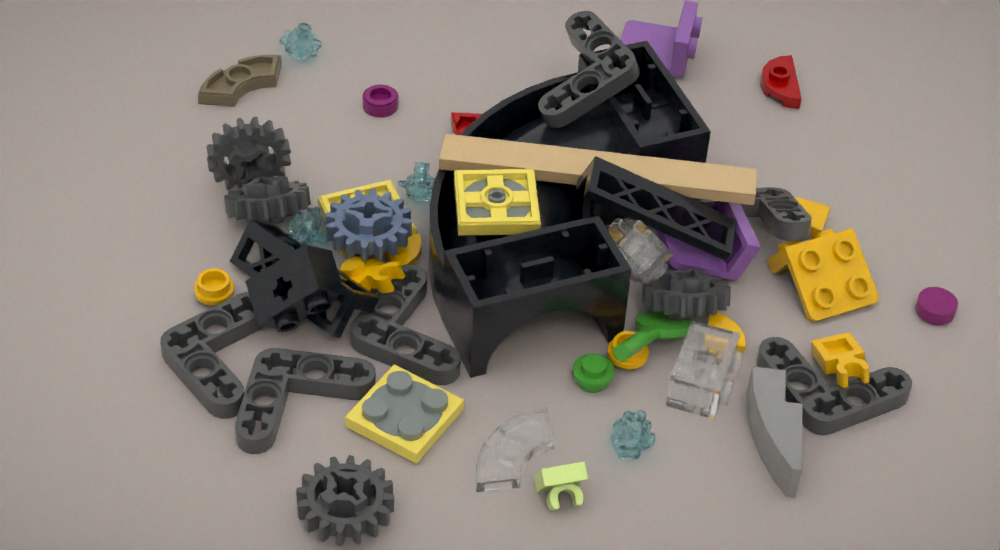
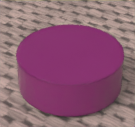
(380, 100)
(936, 305)

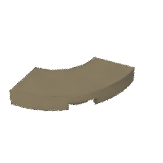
(250, 73)

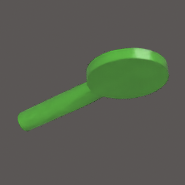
(651, 327)

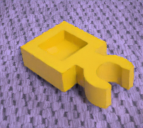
(373, 273)
(841, 356)

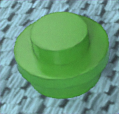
(593, 372)

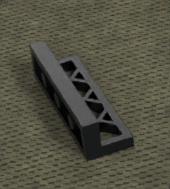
(658, 207)
(280, 244)

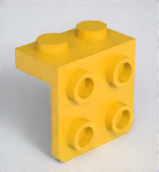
(827, 273)

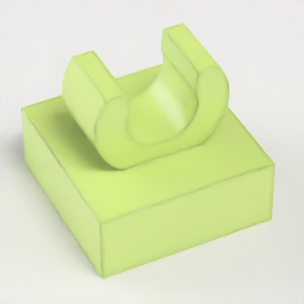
(561, 479)

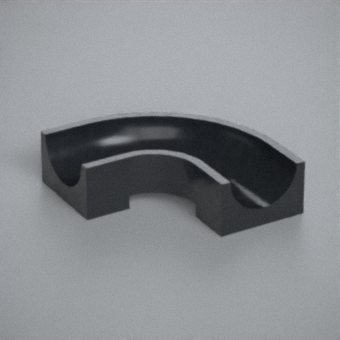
(571, 263)

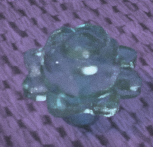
(300, 42)
(419, 184)
(307, 227)
(632, 434)

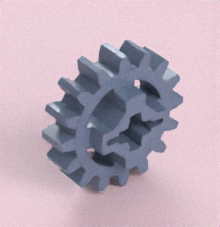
(368, 225)

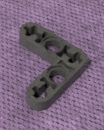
(600, 72)
(779, 212)
(374, 329)
(198, 350)
(282, 381)
(823, 399)

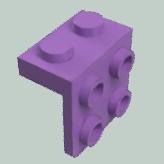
(670, 43)
(744, 248)

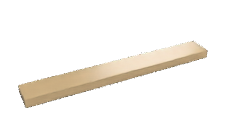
(567, 164)

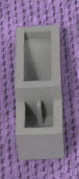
(775, 427)

